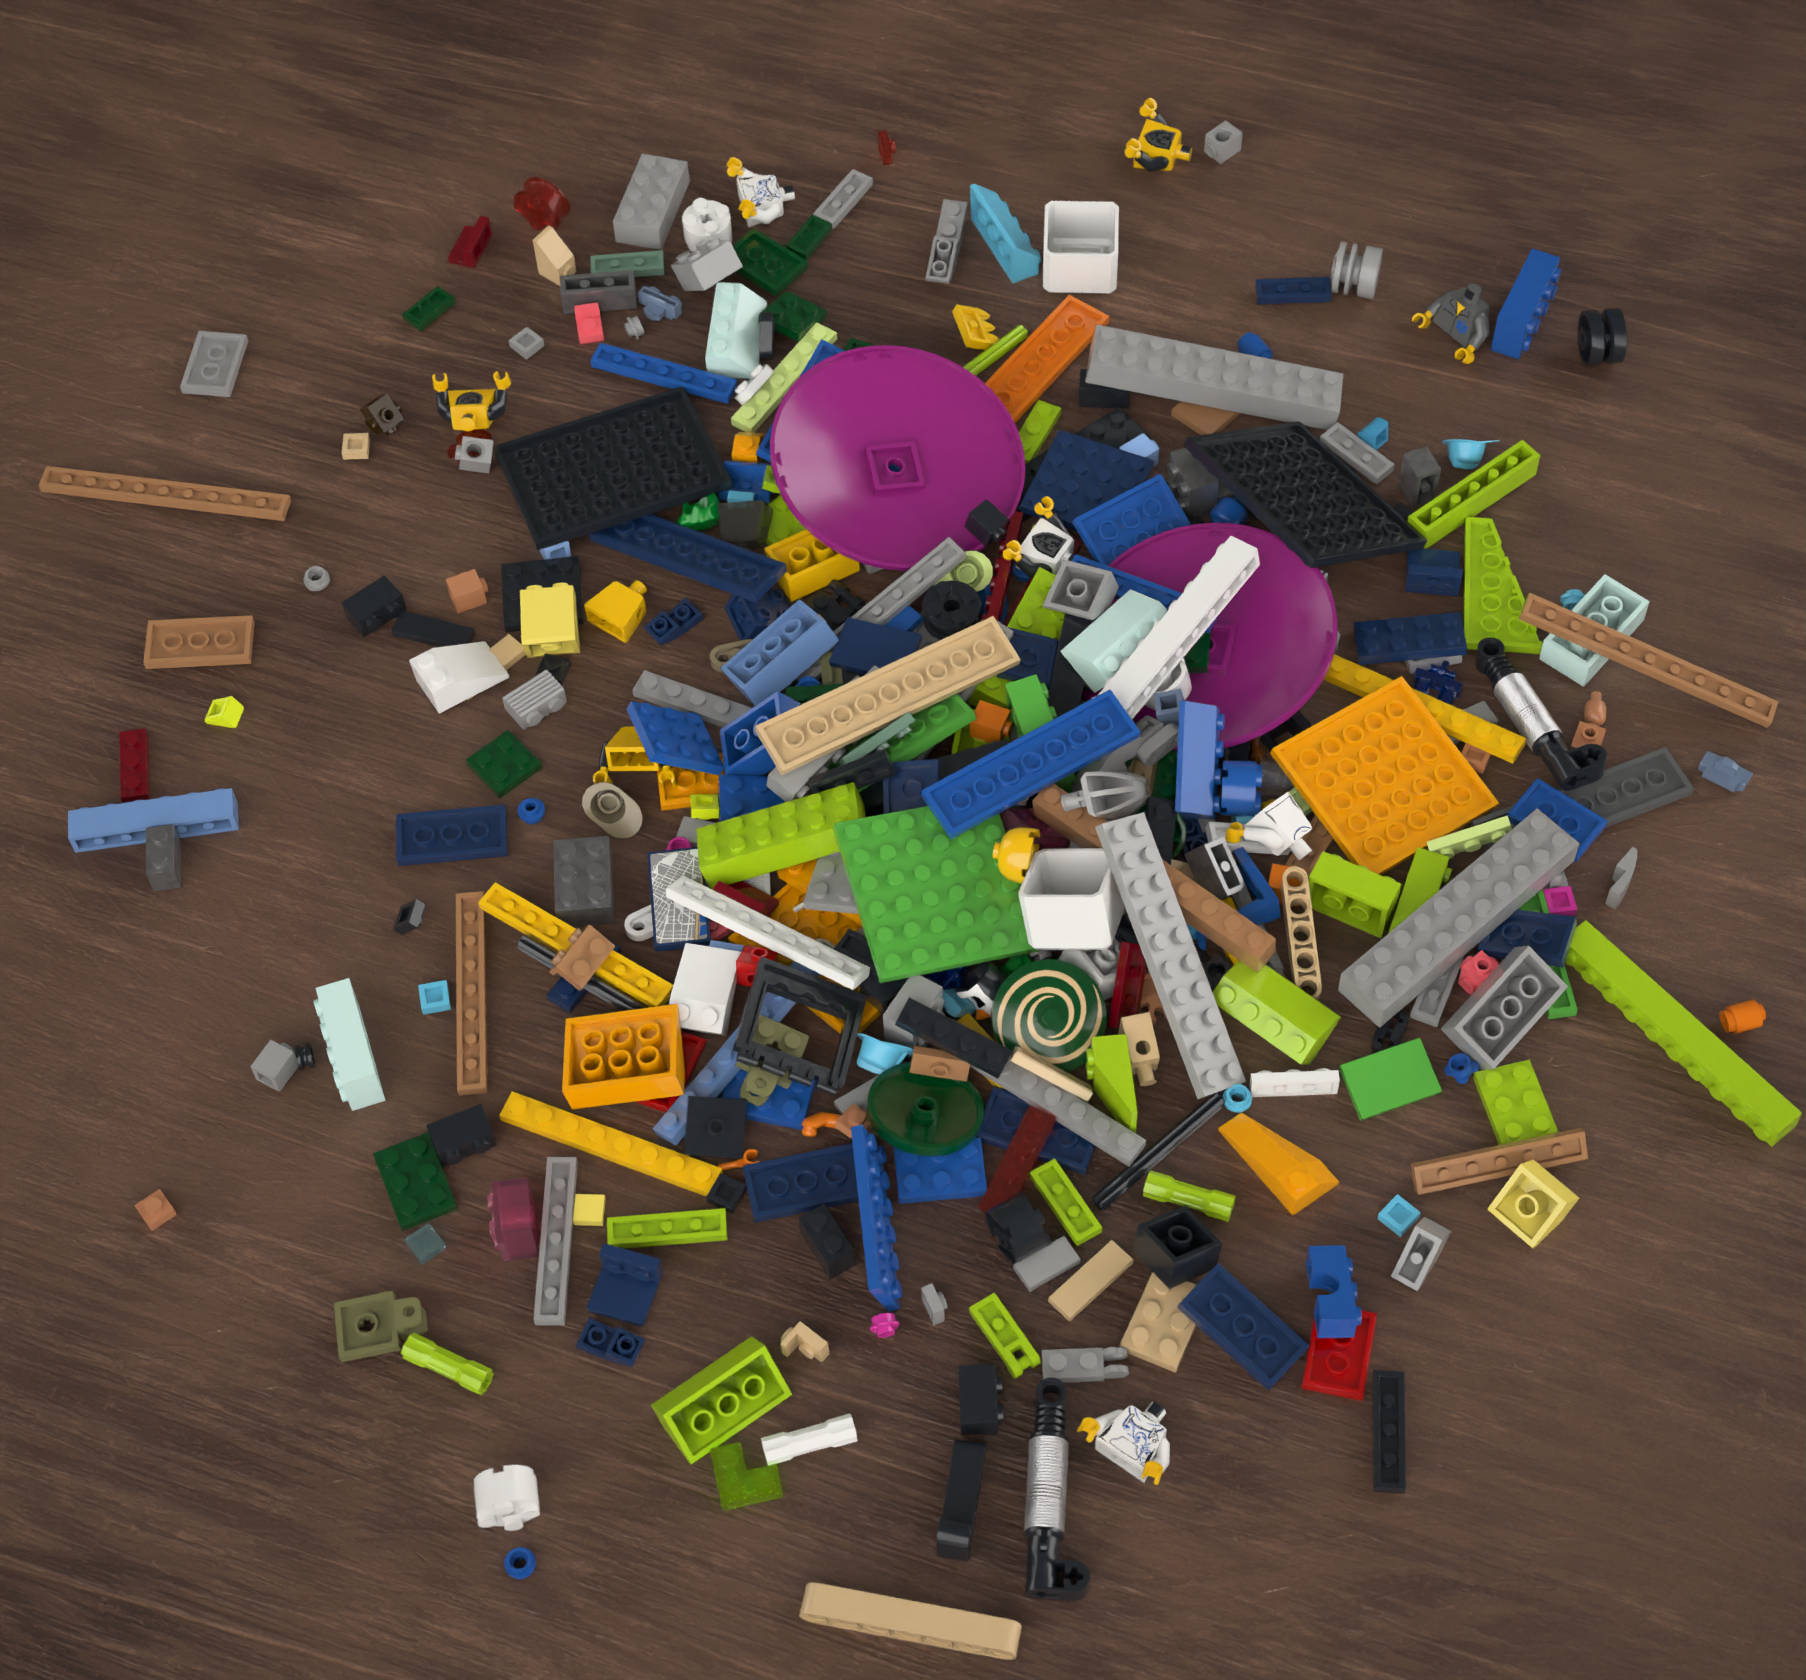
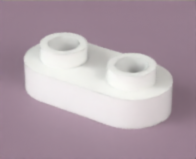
(748, 389)
(640, 918)

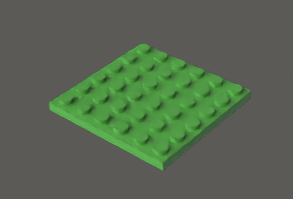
(929, 897)

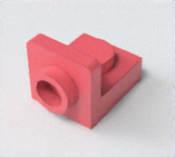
(588, 323)

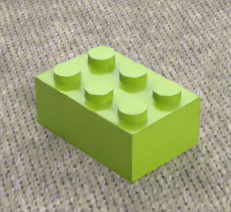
(1353, 894)

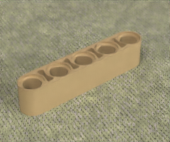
(1300, 923)

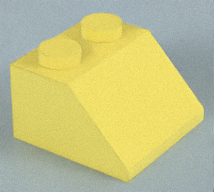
(1532, 1203)

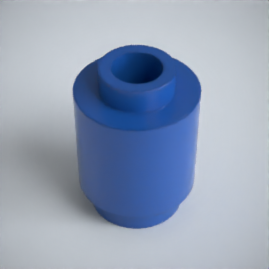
(1254, 345)

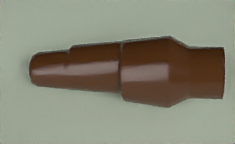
(1256, 751)

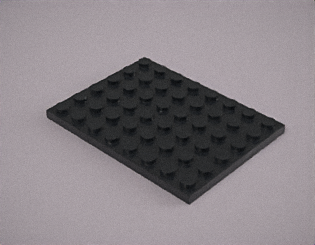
(611, 467)
(1305, 494)

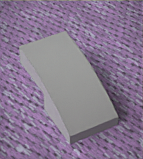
(1622, 877)

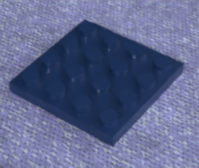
(1083, 476)

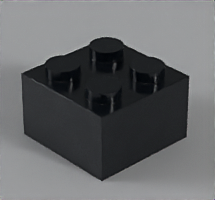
(1177, 1247)

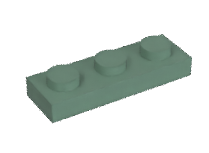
(642, 263)
(879, 741)

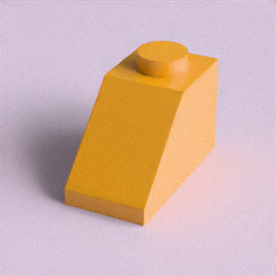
(746, 447)

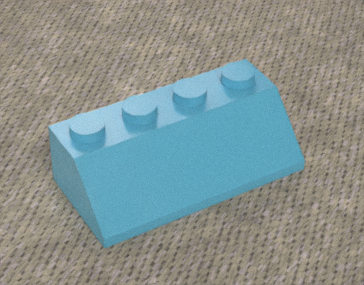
(1003, 234)

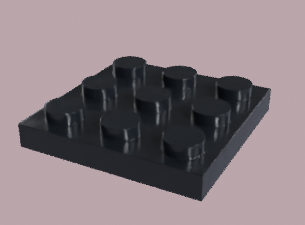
(538, 572)

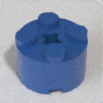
(1239, 788)

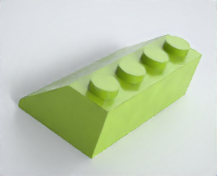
(1276, 1010)
(721, 1399)

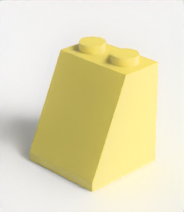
(549, 620)

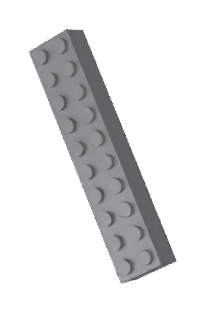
(1214, 377)
(1457, 917)

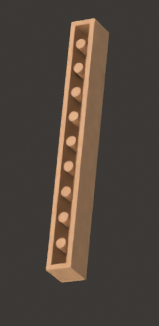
(1198, 906)

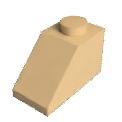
(553, 256)

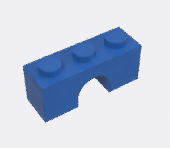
(1331, 1270)

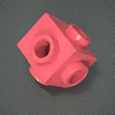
(1475, 971)

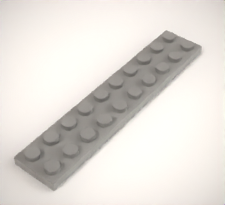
(1170, 955)

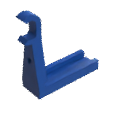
(1265, 906)

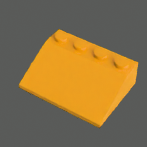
(623, 1057)

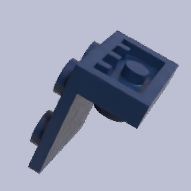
(1433, 572)
(751, 617)
(625, 1285)

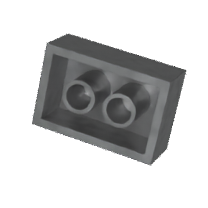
(584, 881)

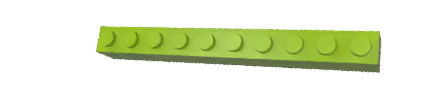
(1681, 1035)

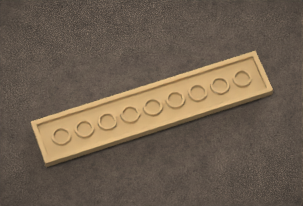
(887, 695)

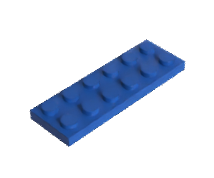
(875, 1218)

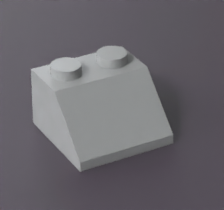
(1081, 590)

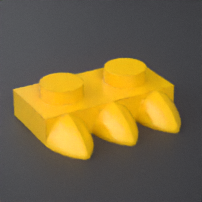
(973, 327)

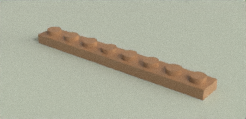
(471, 995)

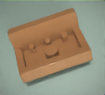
(582, 956)

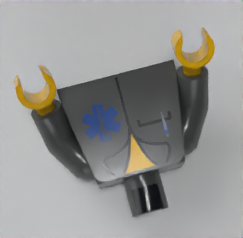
(1462, 317)

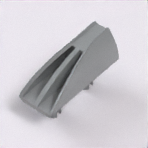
(1109, 794)

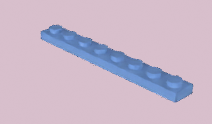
(719, 1069)

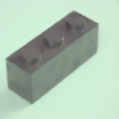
(608, 289)

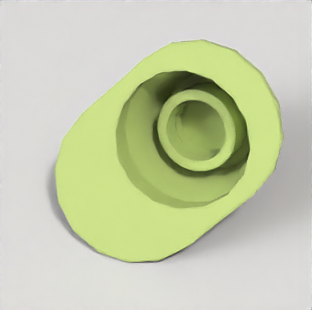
(974, 571)

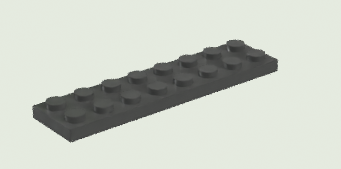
(1625, 789)

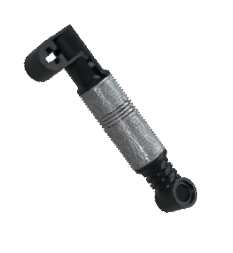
(1529, 715)
(1047, 1501)

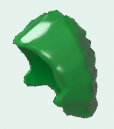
(701, 514)

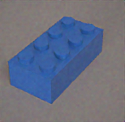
(1526, 304)

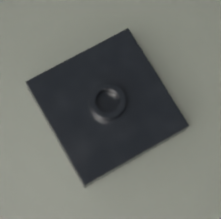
(715, 1127)

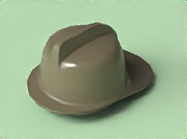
(612, 809)

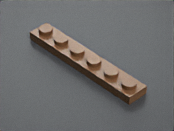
(1498, 1161)

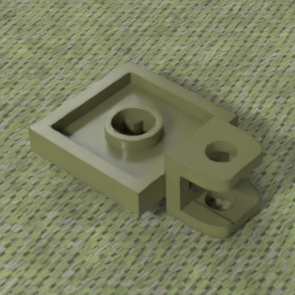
(759, 1081)
(391, 1321)

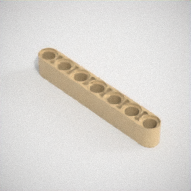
(910, 1621)

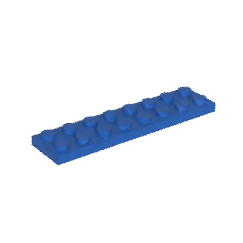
(1030, 764)

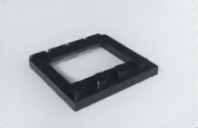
(811, 992)

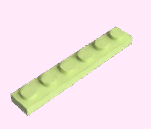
(771, 393)

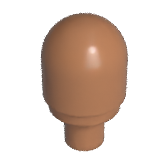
(1595, 709)

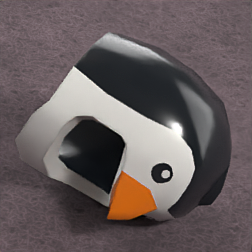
(981, 987)

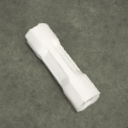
(832, 1433)

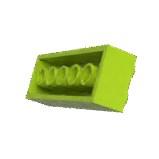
(1028, 617)
(776, 836)

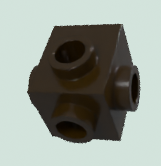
(382, 415)

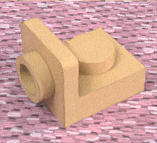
(809, 1342)

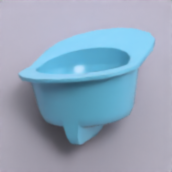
(1465, 453)
(879, 1055)

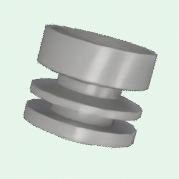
(1356, 270)

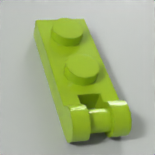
(1004, 1334)

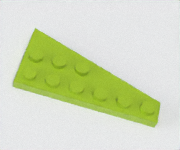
(1492, 593)

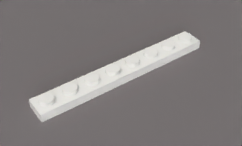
(768, 932)

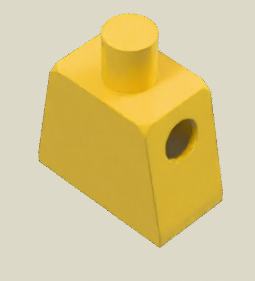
(618, 609)

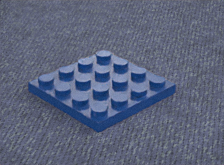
(1130, 519)

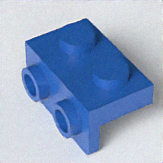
(746, 478)

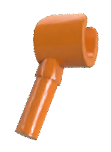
(749, 1154)

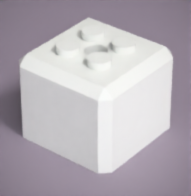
(1080, 247)
(1070, 900)

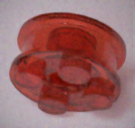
(541, 203)

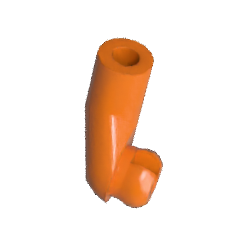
(817, 1120)

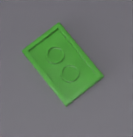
(1390, 1079)

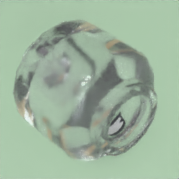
(1273, 780)

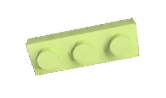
(1471, 838)

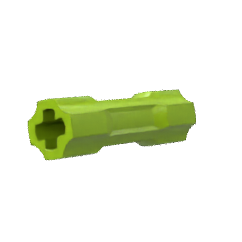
(1210, 1202)
(429, 1355)

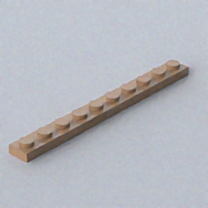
(165, 493)
(1648, 660)

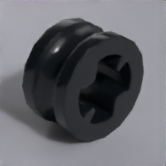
(305, 1056)

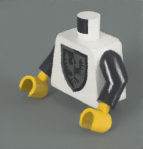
(1045, 544)

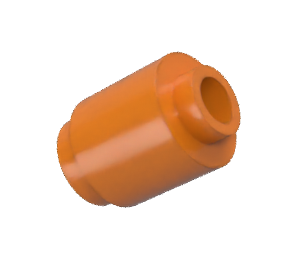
(1742, 1016)

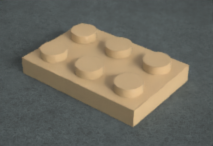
(1158, 1327)

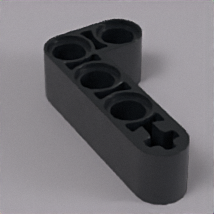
(961, 1501)

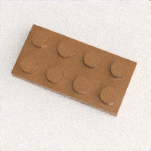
(199, 642)

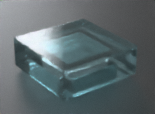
(425, 1243)

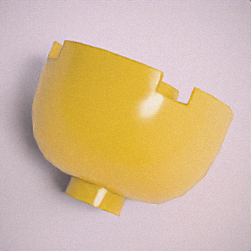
(1016, 852)

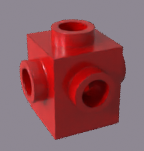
(748, 960)

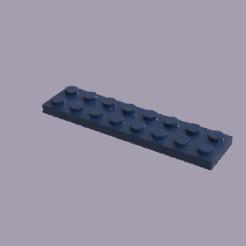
(694, 555)

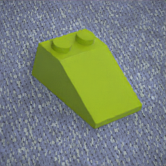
(1112, 1077)

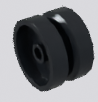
(1602, 336)

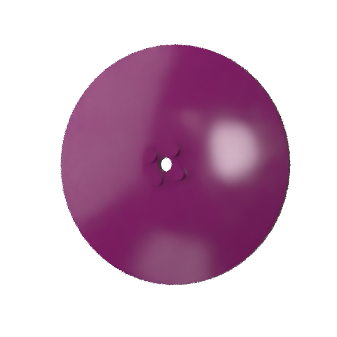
(901, 409)
(1266, 642)

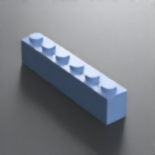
(127, 822)

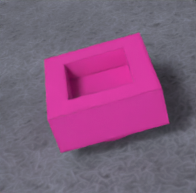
(1560, 901)

